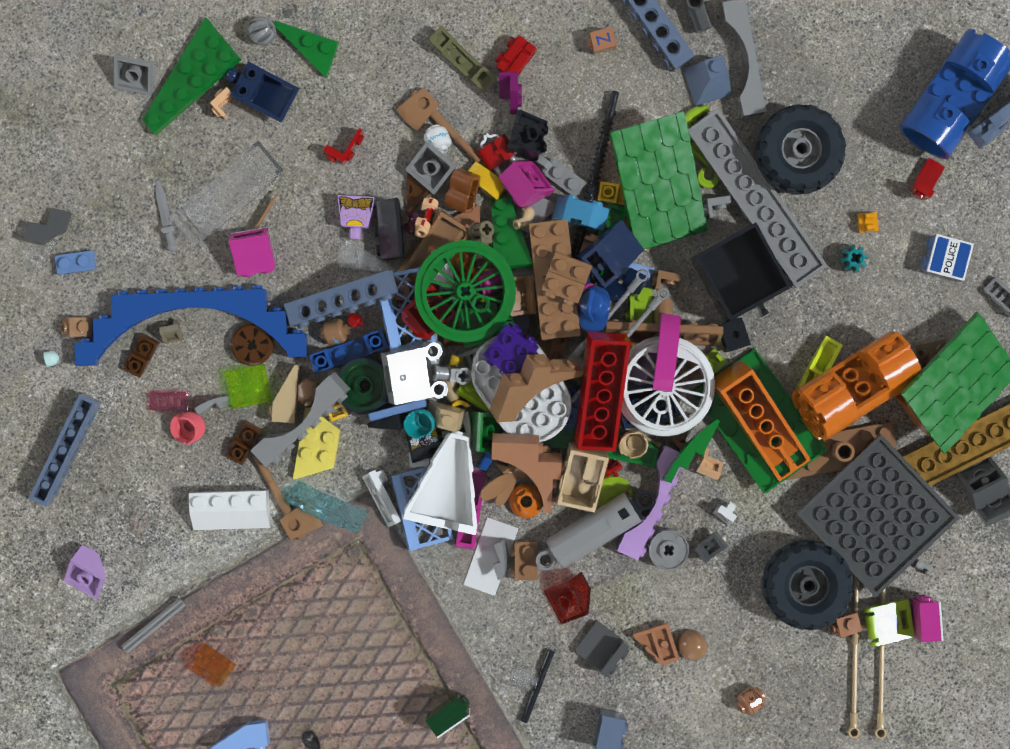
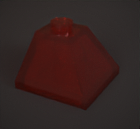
(570, 598)

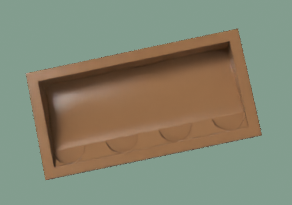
(442, 231)

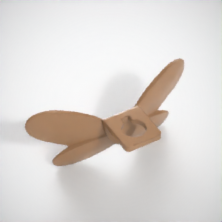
(503, 485)

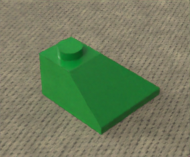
(482, 429)

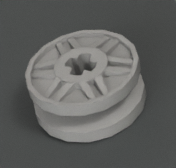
(679, 550)

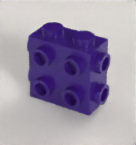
(510, 349)

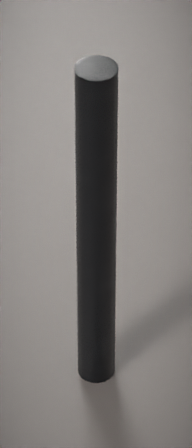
(535, 691)

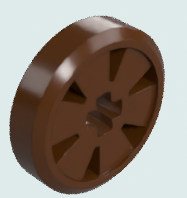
(241, 349)

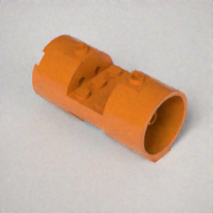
(856, 385)

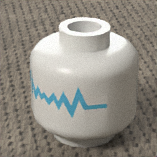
(438, 137)

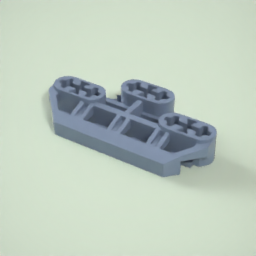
(991, 125)

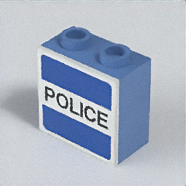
(947, 257)

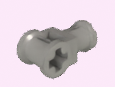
(450, 373)

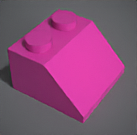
(525, 183)

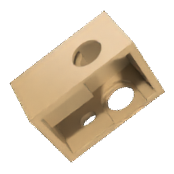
(582, 478)

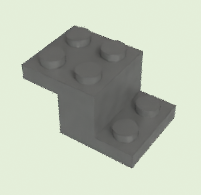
(986, 490)

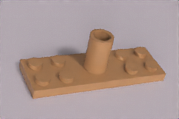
(697, 335)
(853, 442)

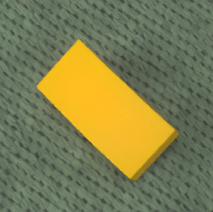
(489, 182)
(611, 193)

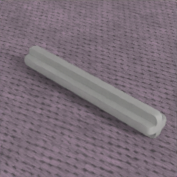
(153, 625)

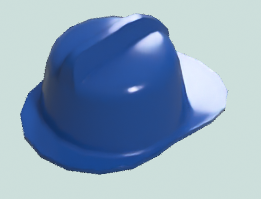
(594, 309)

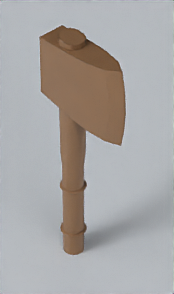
(423, 106)
(295, 522)

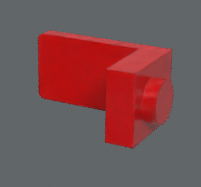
(334, 155)
(927, 179)

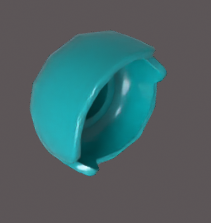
(419, 423)

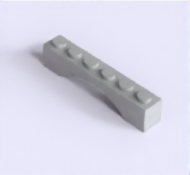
(736, 19)
(328, 393)

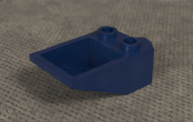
(263, 91)
(611, 253)

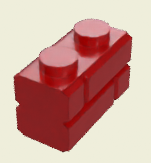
(516, 56)

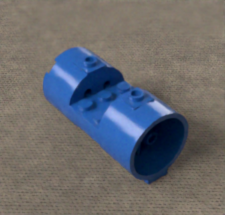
(957, 94)

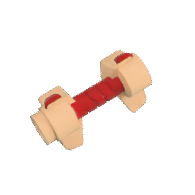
(422, 225)

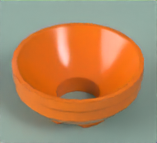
(521, 491)

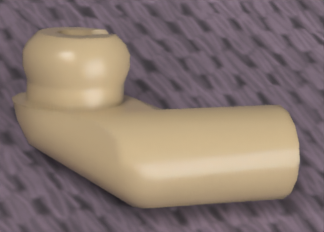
(527, 218)

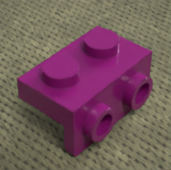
(510, 90)

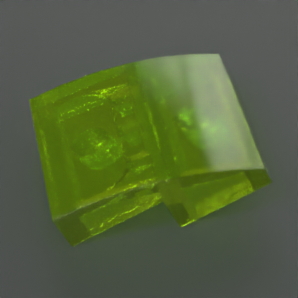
(248, 386)

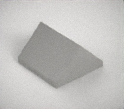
(134, 75)
(431, 167)

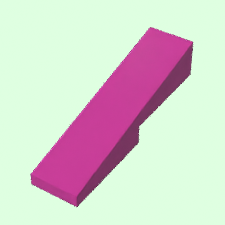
(466, 540)

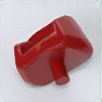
(354, 320)
(612, 468)

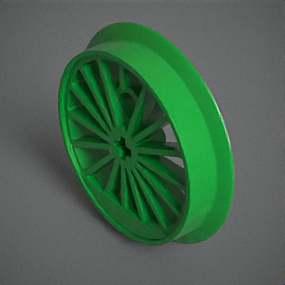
(433, 266)

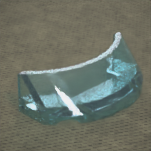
(327, 507)

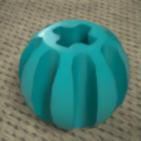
(848, 255)

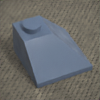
(708, 80)

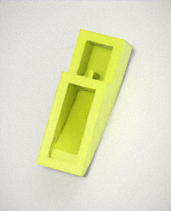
(821, 360)

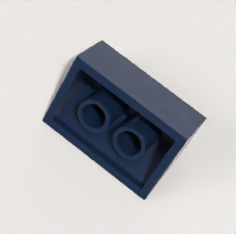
(641, 409)

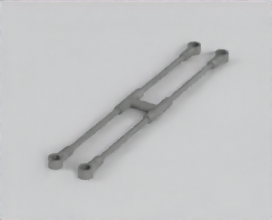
(631, 288)

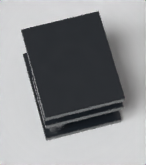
(734, 335)

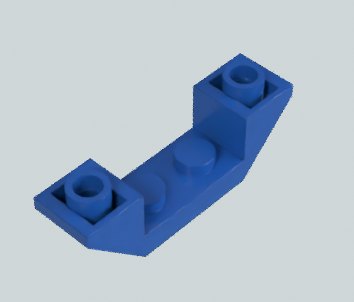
(345, 352)

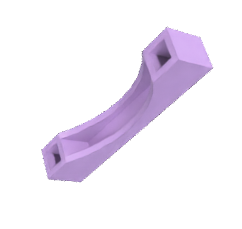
(634, 540)

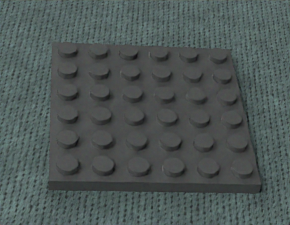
(878, 515)

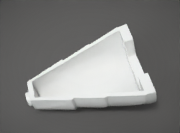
(446, 488)

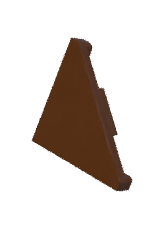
(415, 193)

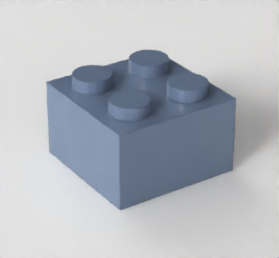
(610, 730)

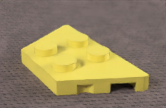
(318, 449)

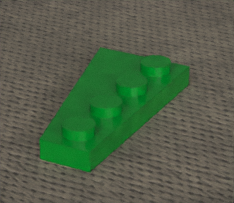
(506, 238)

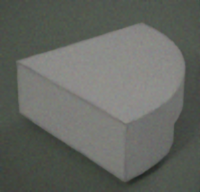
(921, 566)

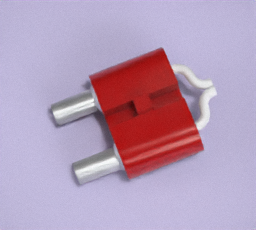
(495, 153)

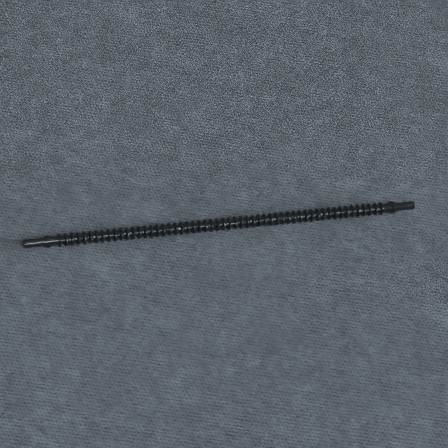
(610, 113)

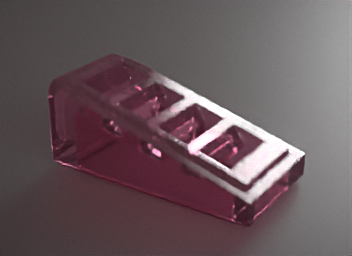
(184, 401)

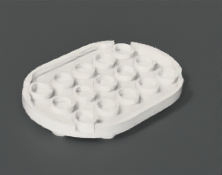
(541, 416)

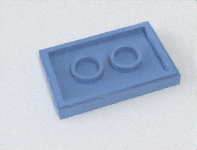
(398, 409)

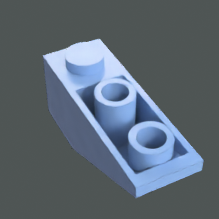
(250, 735)

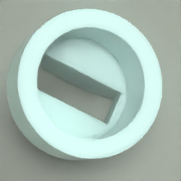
(51, 358)

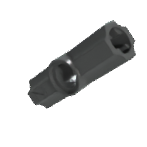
(698, 16)

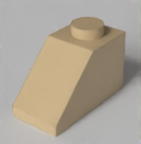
(447, 416)

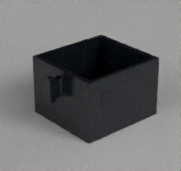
(741, 273)

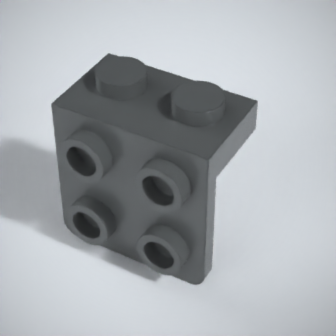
(602, 648)

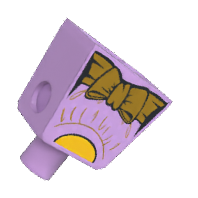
(356, 213)

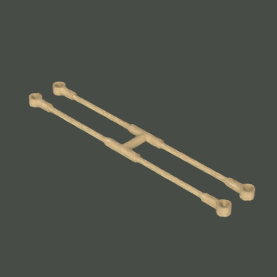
(855, 641)

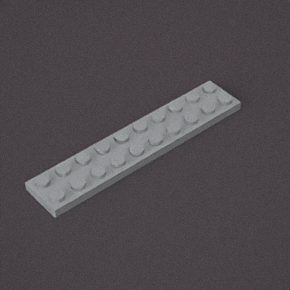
(756, 197)

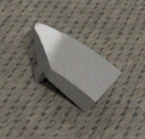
(502, 553)

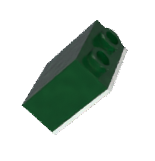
(448, 714)

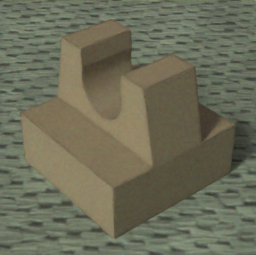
(171, 333)

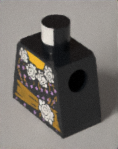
(425, 446)

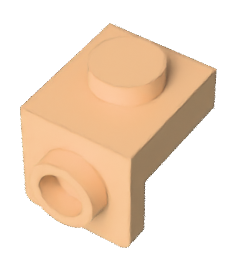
(221, 98)
(709, 466)

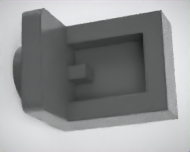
(710, 547)

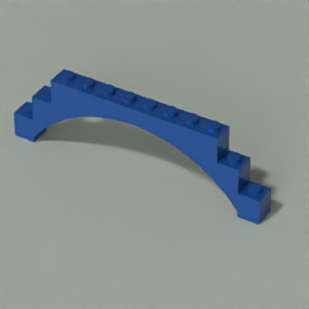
(134, 308)

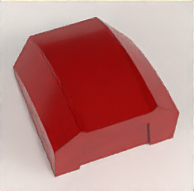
(414, 321)

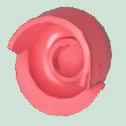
(187, 427)

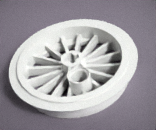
(688, 352)

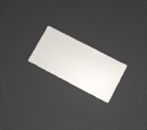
(481, 571)

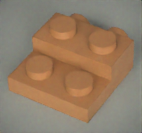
(566, 278)

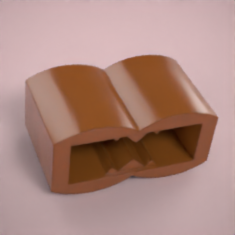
(462, 190)

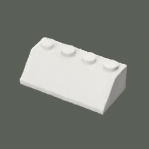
(229, 509)

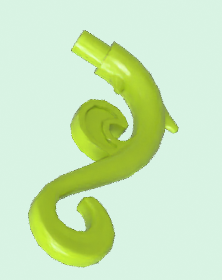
(691, 116)

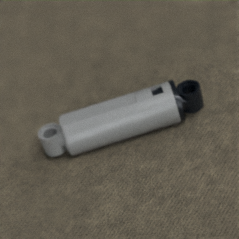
(594, 529)

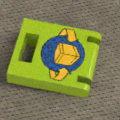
(886, 622)

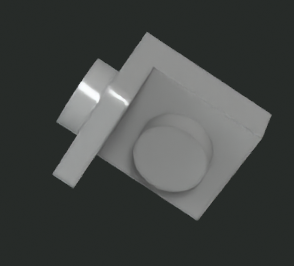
(719, 204)

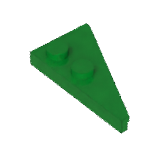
(315, 48)

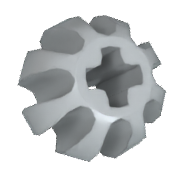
(262, 30)

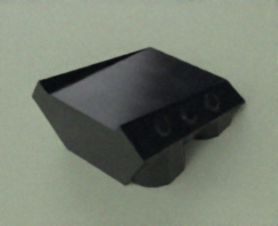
(528, 136)

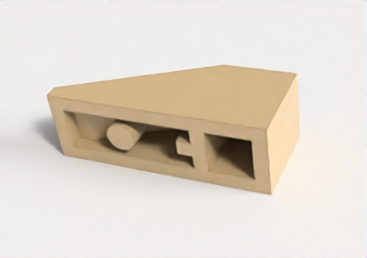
(285, 403)

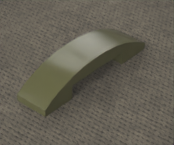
(462, 60)

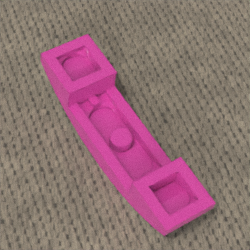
(667, 352)

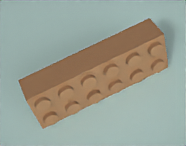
(556, 318)

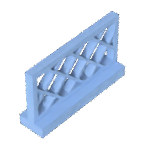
(389, 317)
(402, 500)

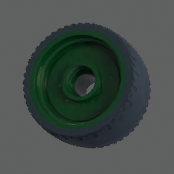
(354, 374)

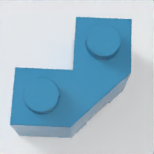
(581, 213)

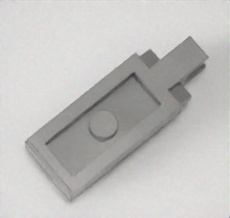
(561, 176)

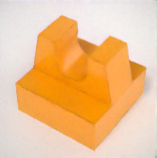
(867, 222)

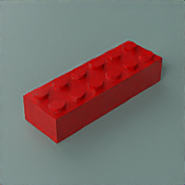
(602, 391)

